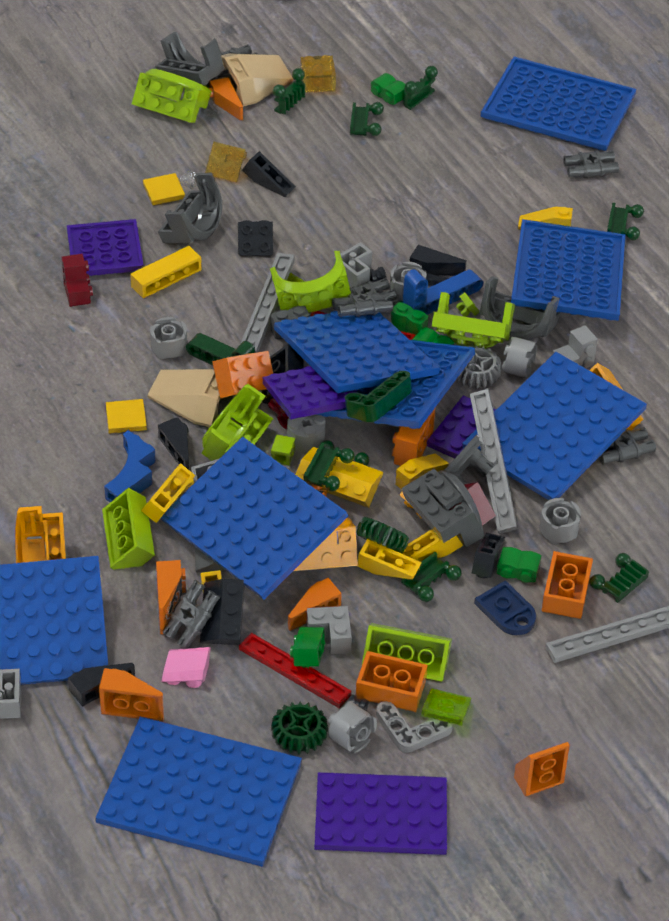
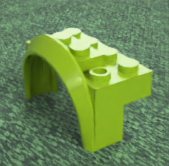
(170, 86)
(315, 293)
(457, 326)
(226, 432)

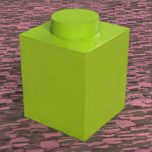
(283, 449)

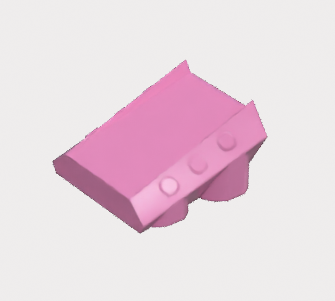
(186, 666)

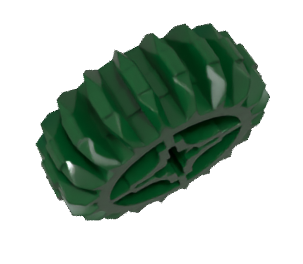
(382, 534)
(297, 734)

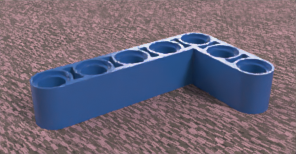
(427, 299)

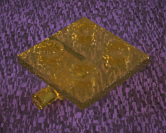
(225, 161)

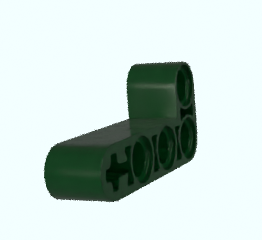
(210, 350)
(381, 400)

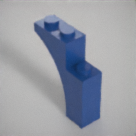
(136, 471)

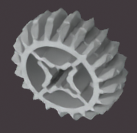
(482, 369)

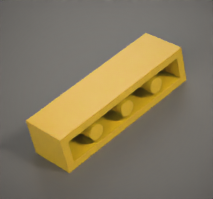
(166, 271)

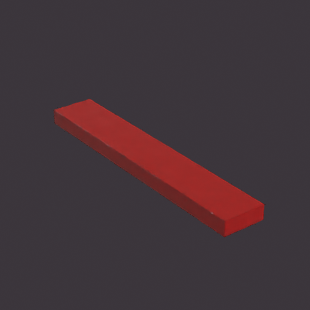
(284, 665)

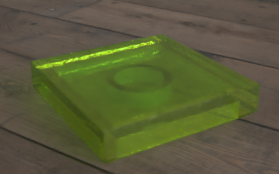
(446, 706)

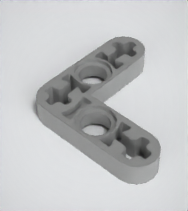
(410, 734)

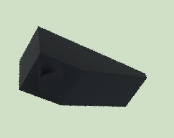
(264, 173)
(437, 262)
(174, 437)
(487, 555)
(86, 683)

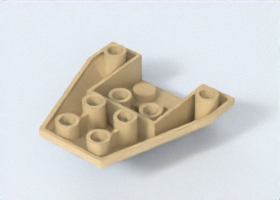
(256, 75)
(188, 393)

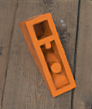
(226, 97)
(320, 594)

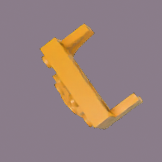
(32, 523)
(334, 555)

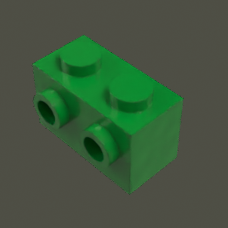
(308, 646)

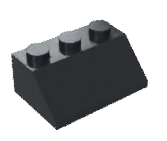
(281, 362)
(227, 614)

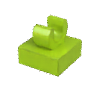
(467, 305)

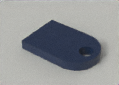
(506, 608)

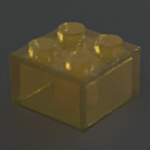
(319, 73)

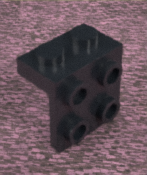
(255, 238)

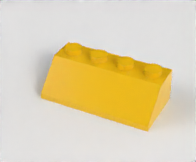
(357, 480)

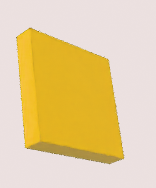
(163, 189)
(126, 416)

